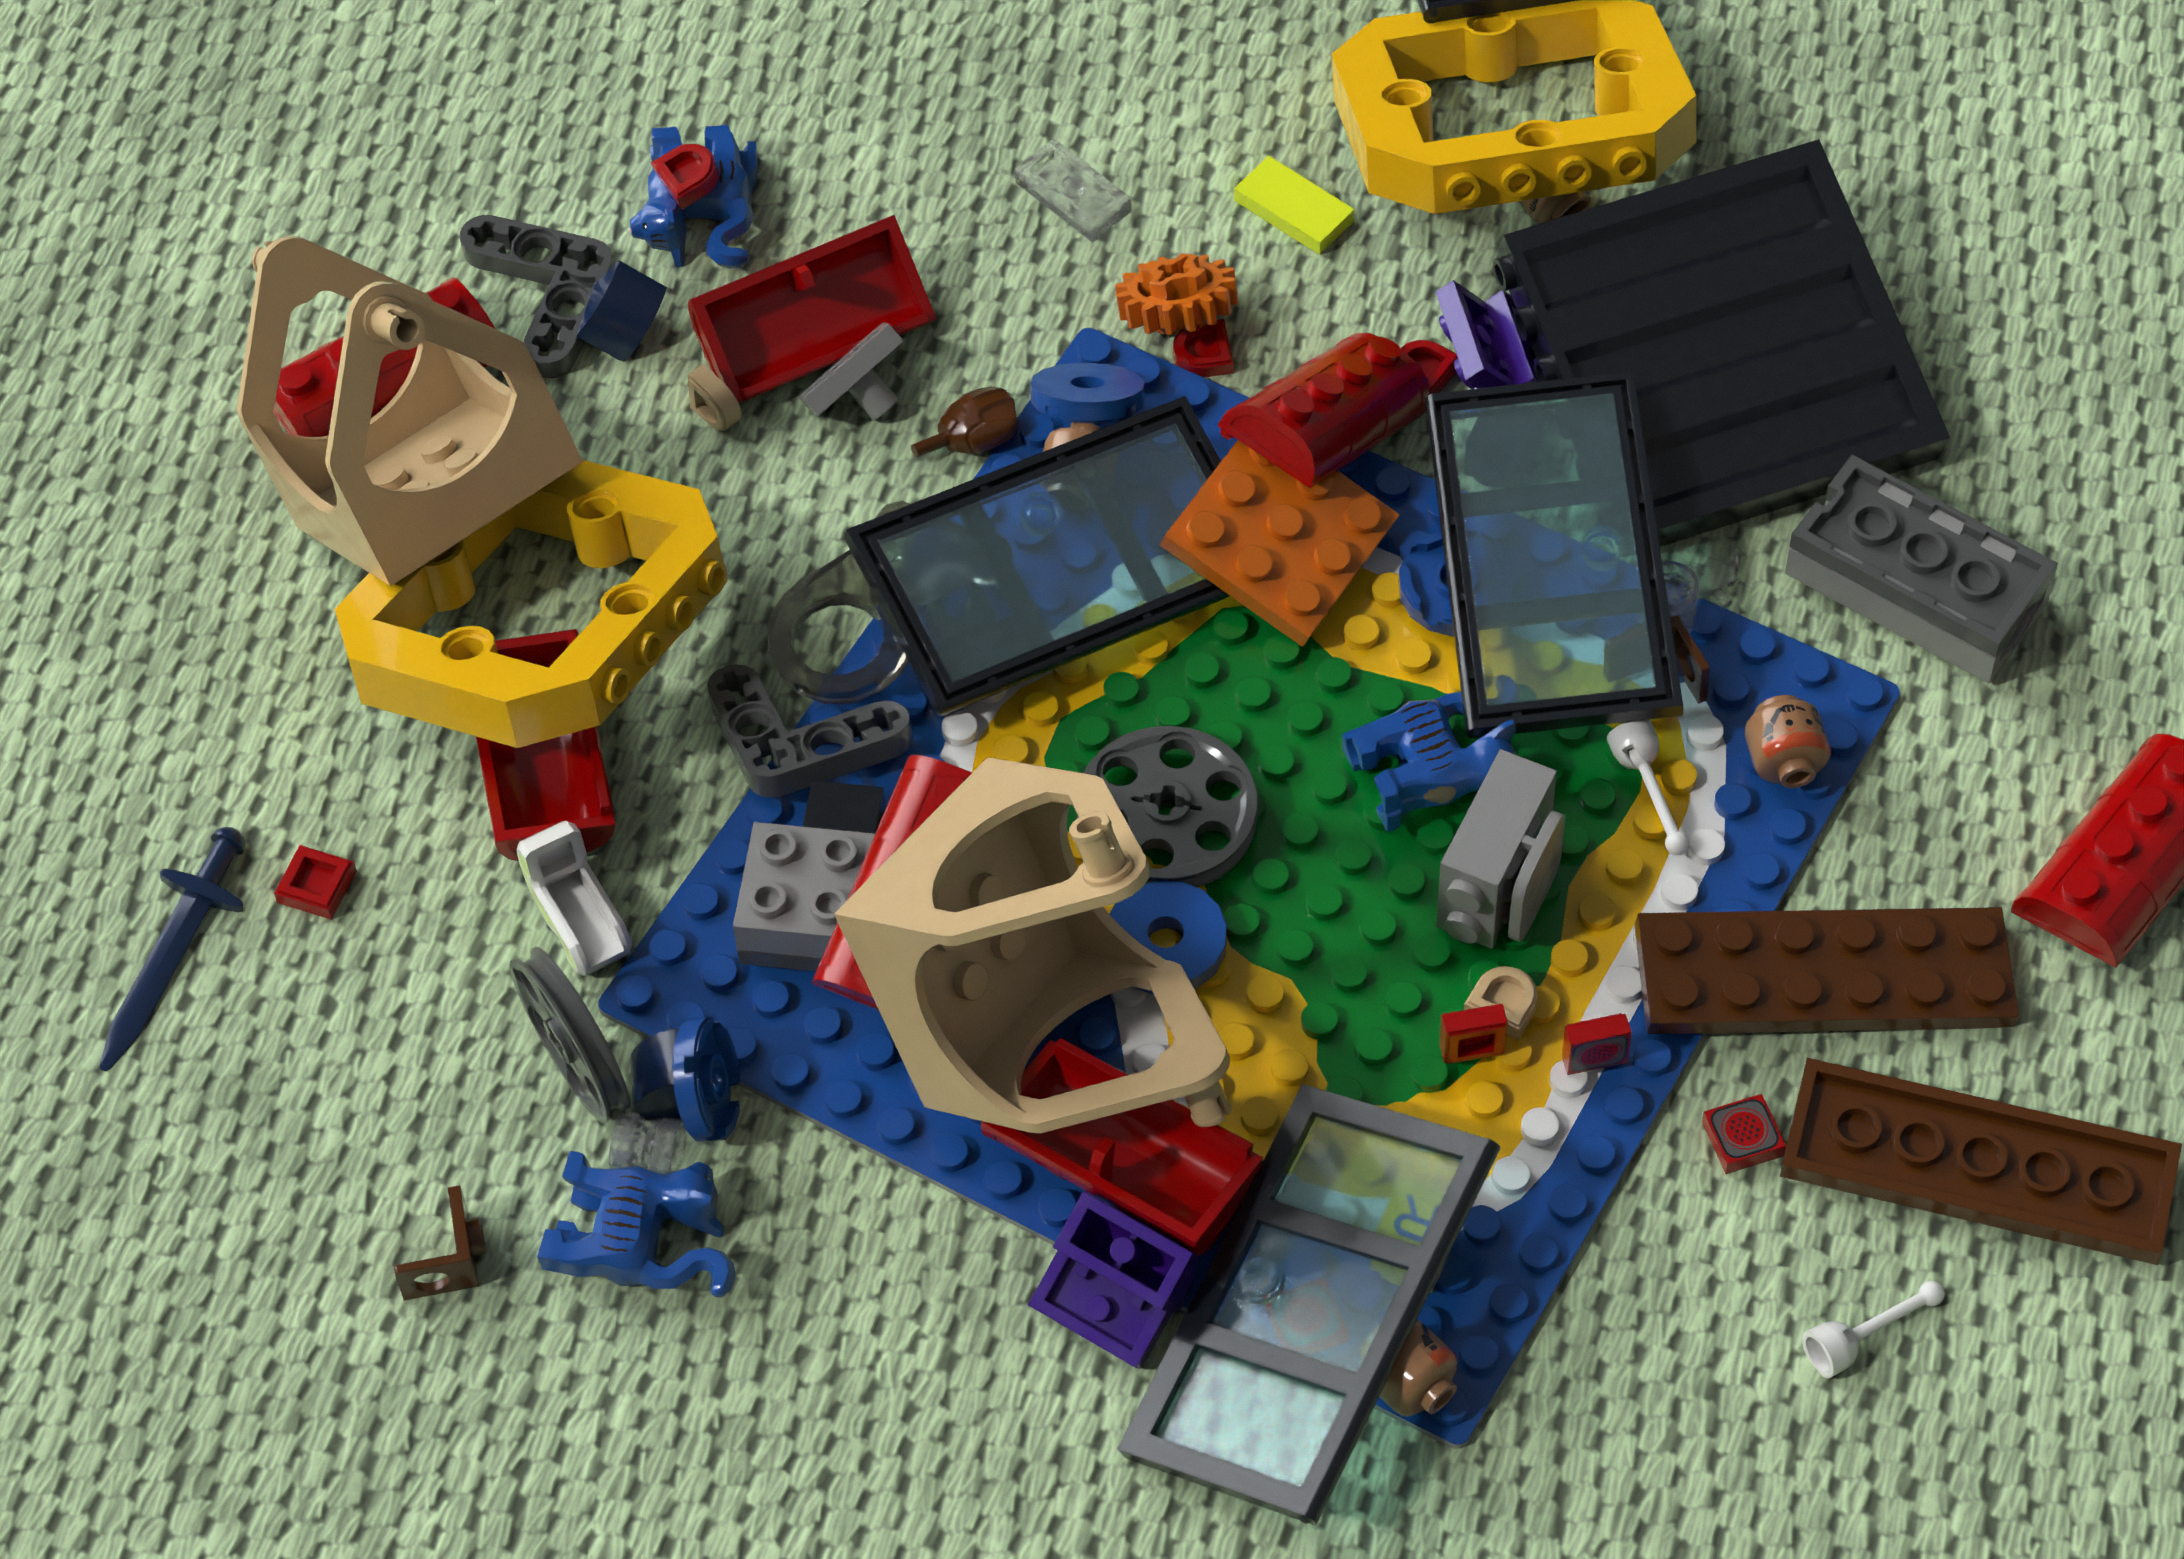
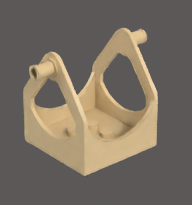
(437, 456)
(997, 936)

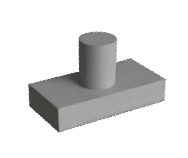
(856, 375)

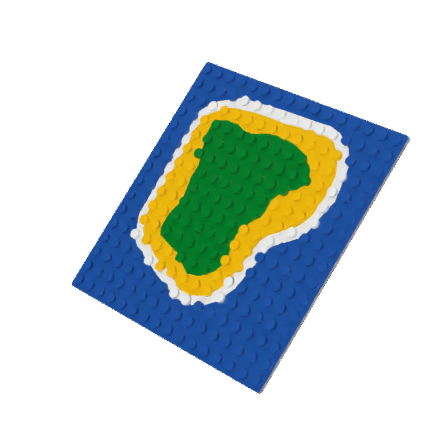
(1327, 913)

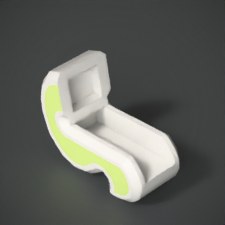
(573, 898)

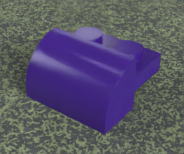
(1485, 338)
(1114, 1280)

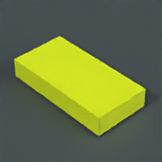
(1294, 205)

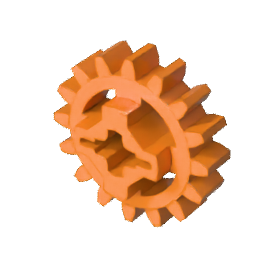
(1177, 294)

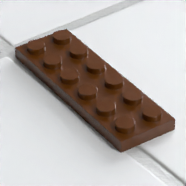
(1825, 970)
(1982, 1161)

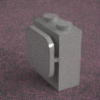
(1502, 854)

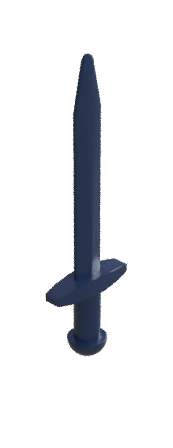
(197, 897)

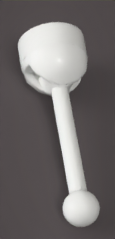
(1636, 747)
(1835, 1345)

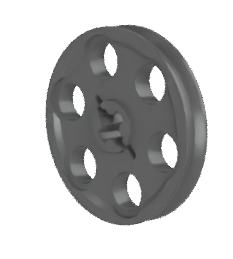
(1187, 788)
(570, 1034)

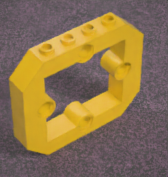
(1387, 109)
(517, 703)

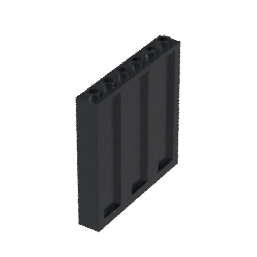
(1746, 332)

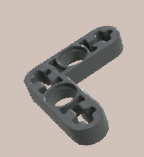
(560, 273)
(794, 750)

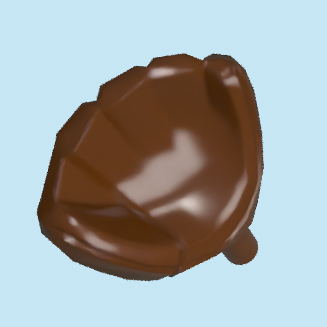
(974, 423)

